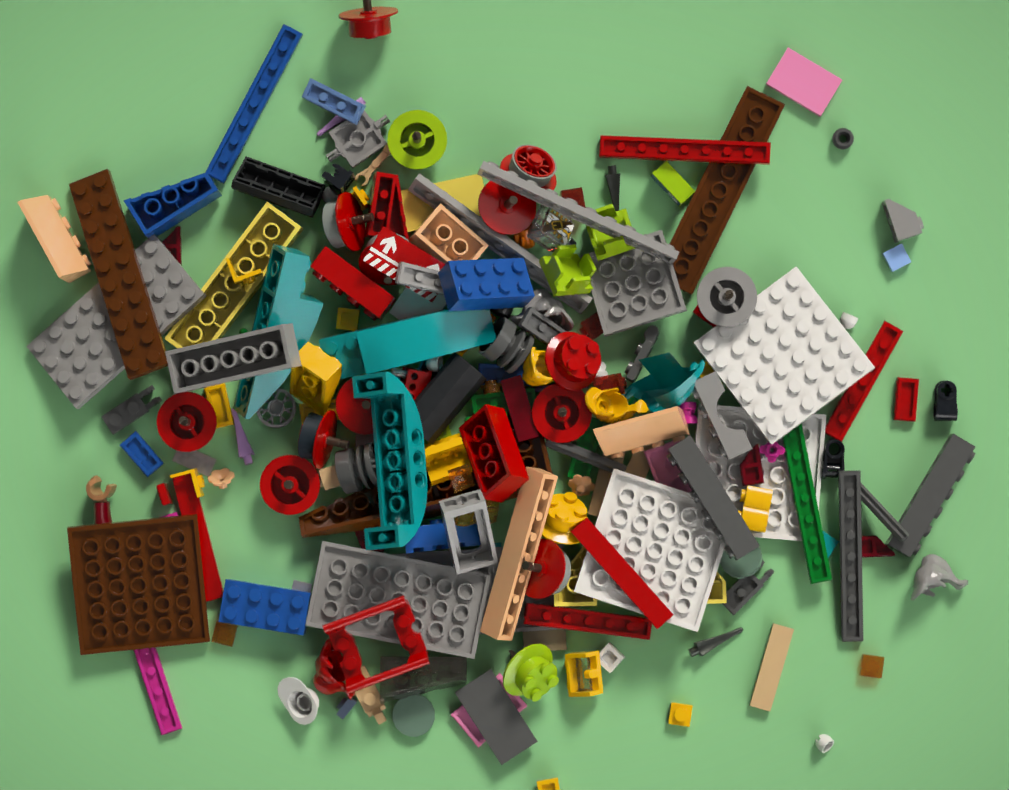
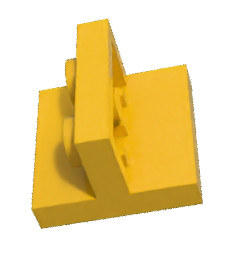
(444, 456)

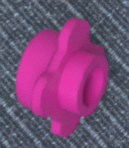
(771, 456)

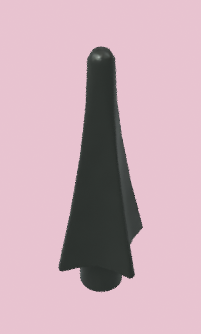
(613, 183)
(704, 646)

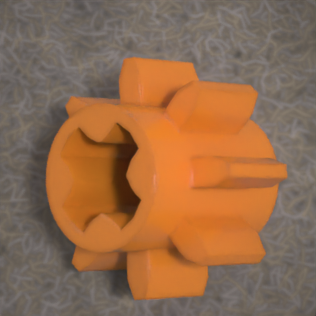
(523, 240)

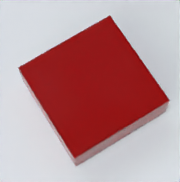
(164, 494)

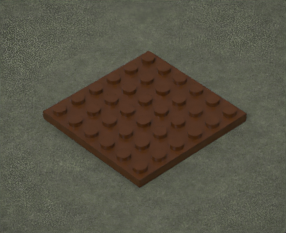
(138, 584)

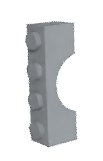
(732, 441)

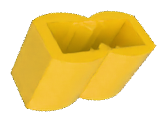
(755, 507)

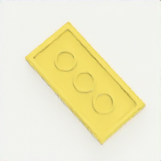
(463, 189)

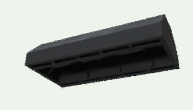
(278, 186)
(447, 395)

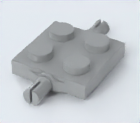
(358, 141)

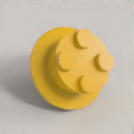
(563, 516)

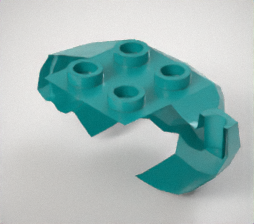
(666, 385)

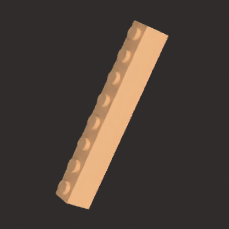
(519, 546)

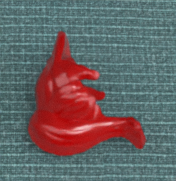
(329, 675)

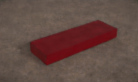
(519, 408)

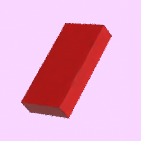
(906, 399)

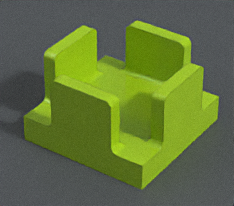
(603, 244)
(567, 272)

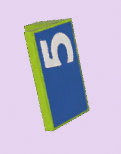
(672, 183)

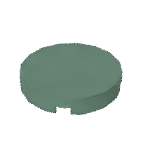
(743, 567)
(413, 715)

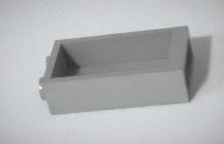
(475, 558)

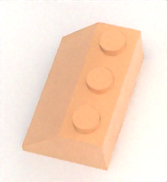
(447, 237)

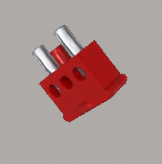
(417, 381)

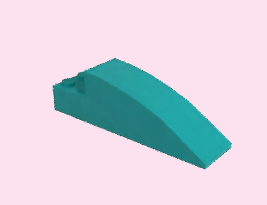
(279, 304)
(409, 340)

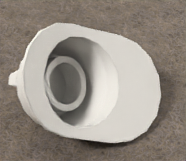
(299, 700)

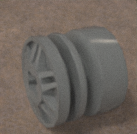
(509, 347)
(356, 468)

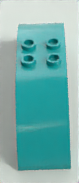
(398, 459)

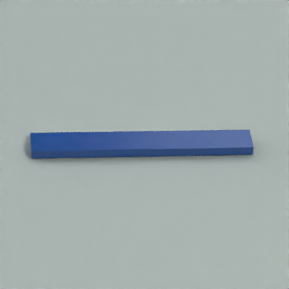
(254, 103)

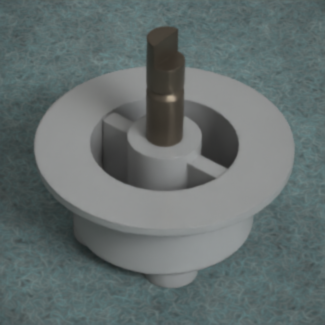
(726, 296)

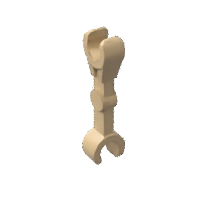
(373, 166)

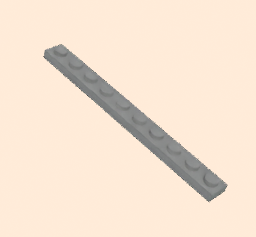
(571, 209)
(497, 242)

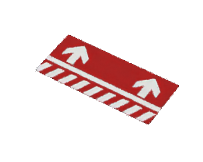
(391, 249)

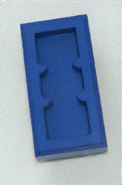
(141, 454)

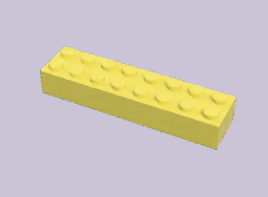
(224, 298)

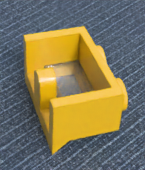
(583, 674)

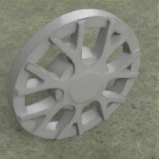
(277, 408)

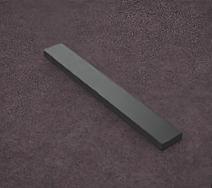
(850, 555)

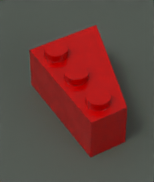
(386, 206)

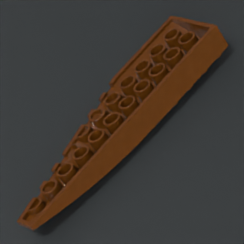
(362, 507)

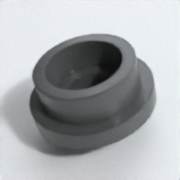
(849, 138)

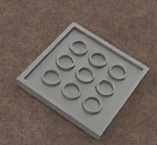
(634, 289)

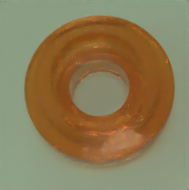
(491, 386)

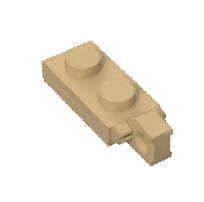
(370, 700)

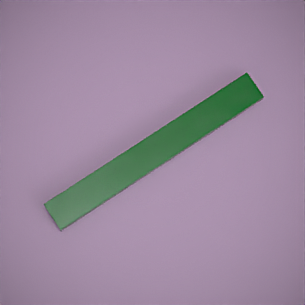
(806, 506)

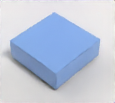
(896, 257)

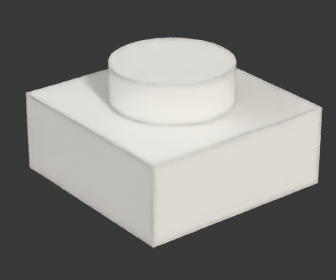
(610, 657)

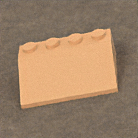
(55, 237)
(642, 431)

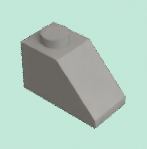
(902, 221)

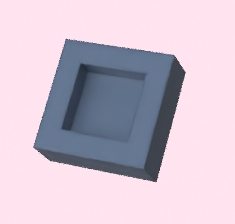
(345, 706)

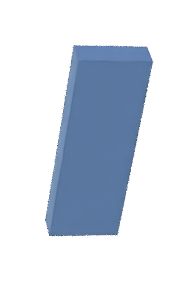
(333, 101)

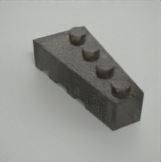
(439, 674)

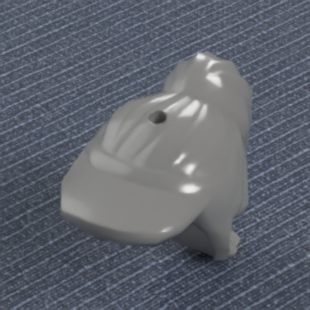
(549, 307)
(932, 574)

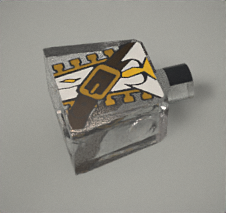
(551, 229)

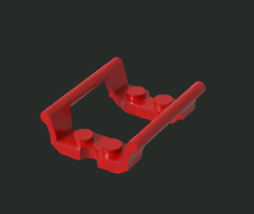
(352, 660)

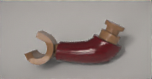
(102, 510)

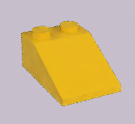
(316, 378)

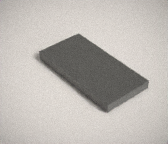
(496, 716)

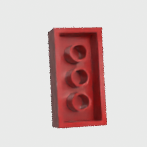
(353, 283)
(493, 453)

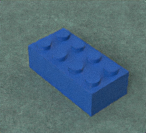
(486, 284)
(265, 606)

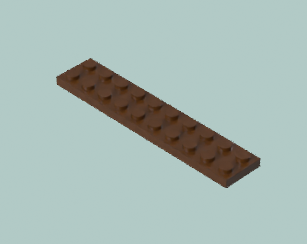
(720, 189)
(119, 274)

